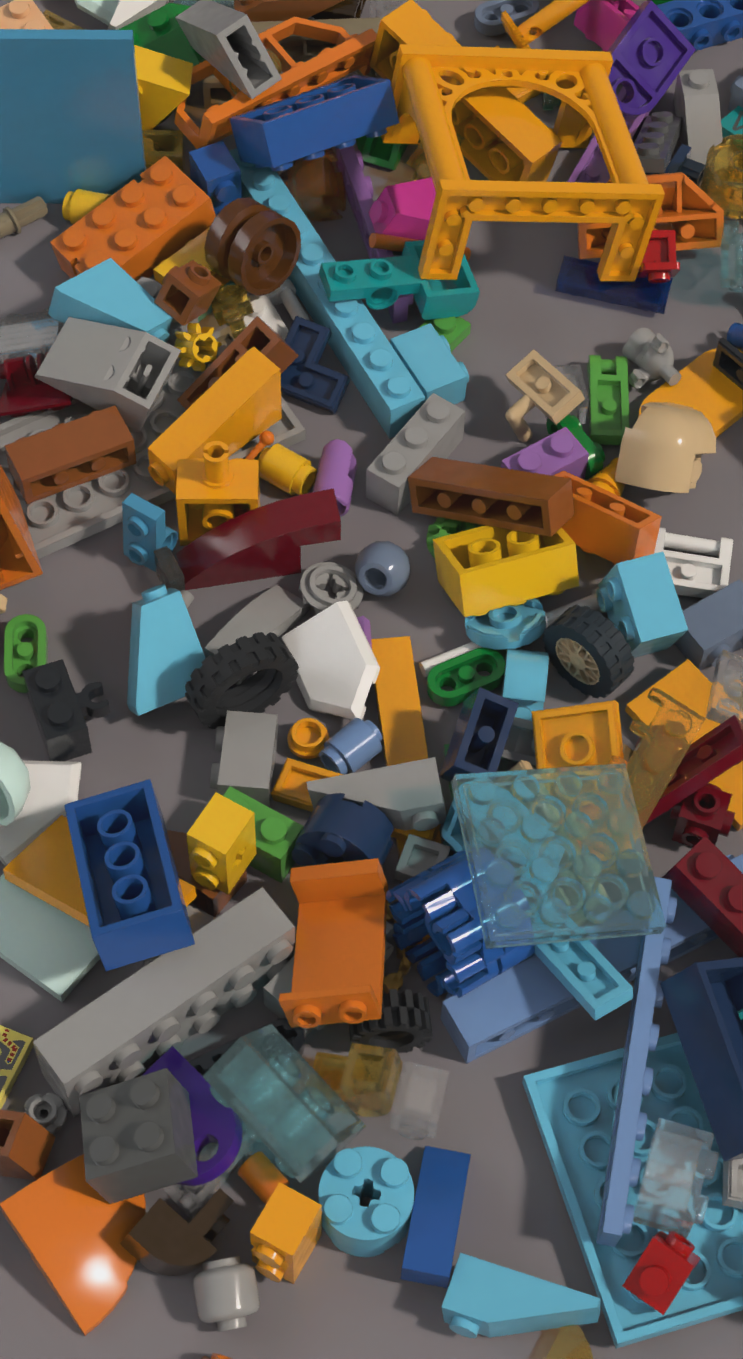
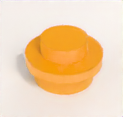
(307, 738)

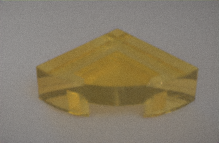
(570, 1344)

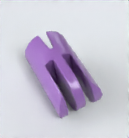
(337, 471)

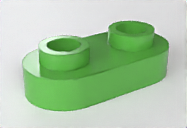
(24, 655)

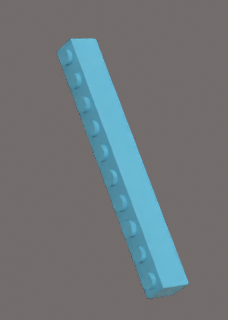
(355, 334)

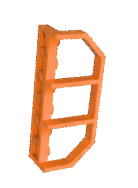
(329, 65)

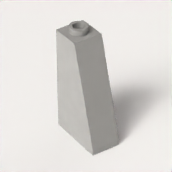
(229, 45)

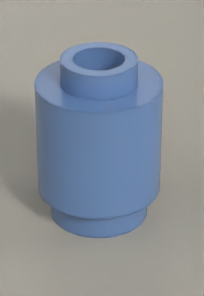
(351, 747)

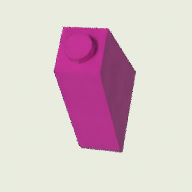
(404, 209)

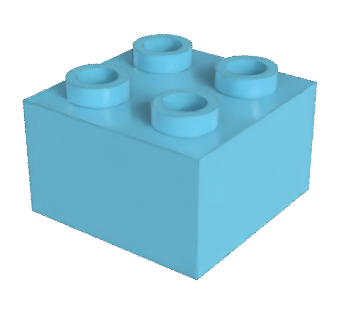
(643, 603)

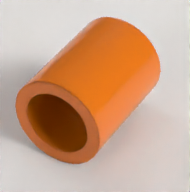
(261, 1175)

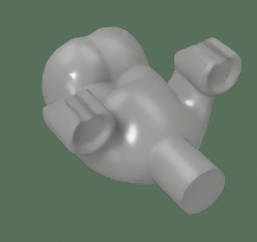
(653, 357)

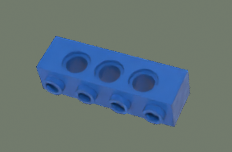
(706, 21)

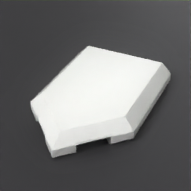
(333, 662)
(51, 788)

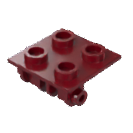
(24, 392)

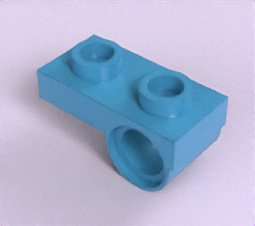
(145, 531)

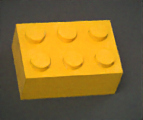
(503, 567)

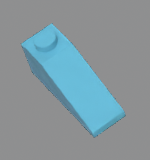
(507, 1302)

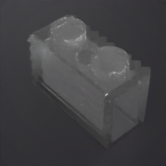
(27, 334)

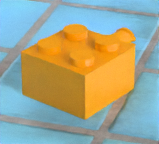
(214, 490)

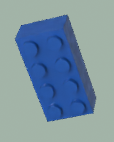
(314, 122)
(128, 875)

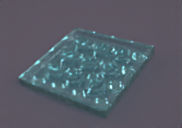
(557, 855)

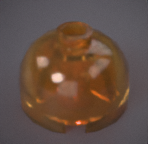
(318, 187)

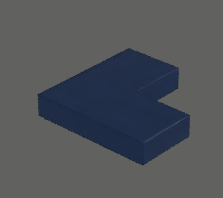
(304, 376)

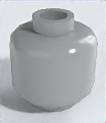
(226, 1293)

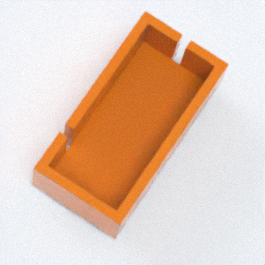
(138, 224)

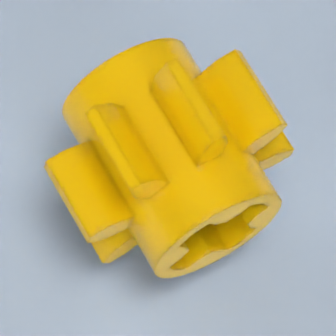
(196, 346)

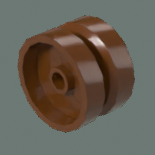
(252, 246)

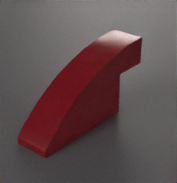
(261, 541)

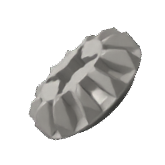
(340, 579)

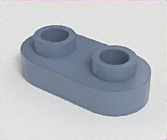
(488, 14)

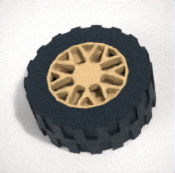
(588, 651)

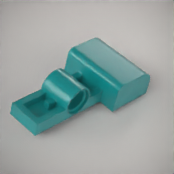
(389, 277)

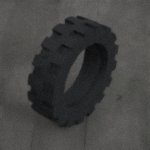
(258, 654)

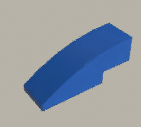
(435, 1217)

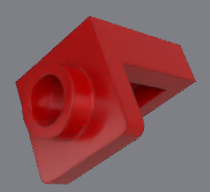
(660, 257)
(662, 1270)

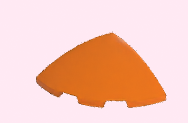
(76, 1240)

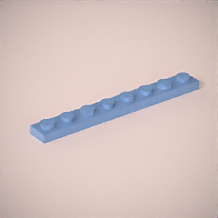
(635, 1078)

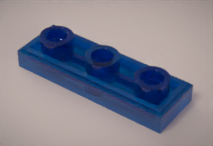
(581, 279)

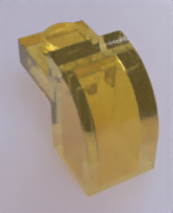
(362, 1079)

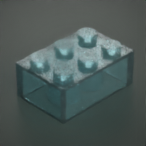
(283, 1102)

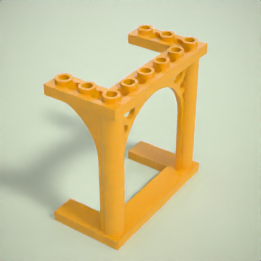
(586, 106)

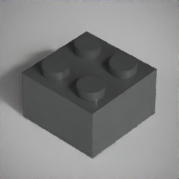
(137, 1136)

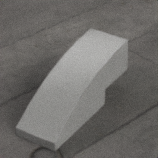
(271, 612)

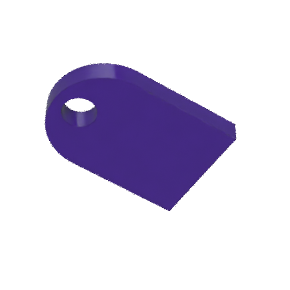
(647, 58)
(210, 1118)

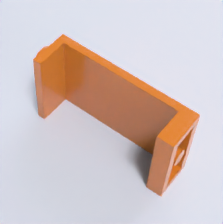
(338, 944)

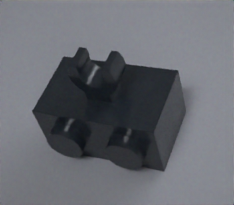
(61, 711)

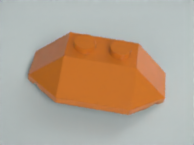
(684, 209)

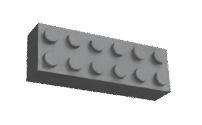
(167, 1001)

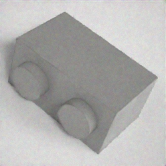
(247, 754)

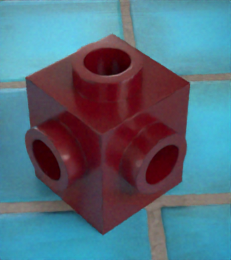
(702, 815)

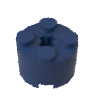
(343, 833)

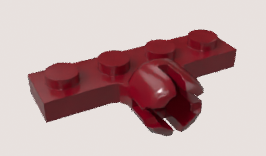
(702, 763)

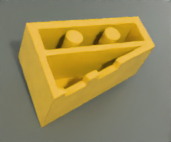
(161, 84)

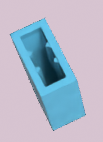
(112, 298)
(161, 650)

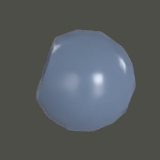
(381, 565)

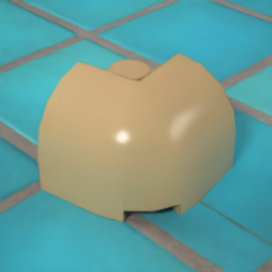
(665, 448)

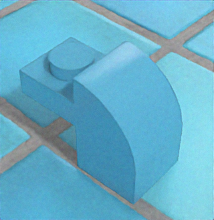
(526, 680)

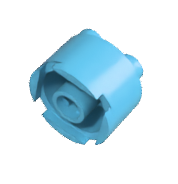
(370, 1174)

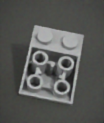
(109, 367)

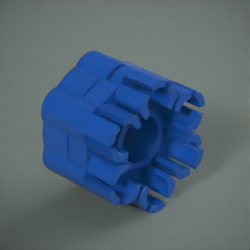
(444, 907)

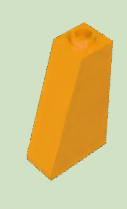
(230, 411)

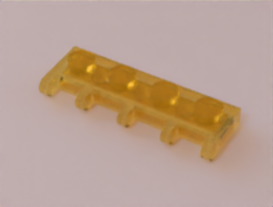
(659, 750)

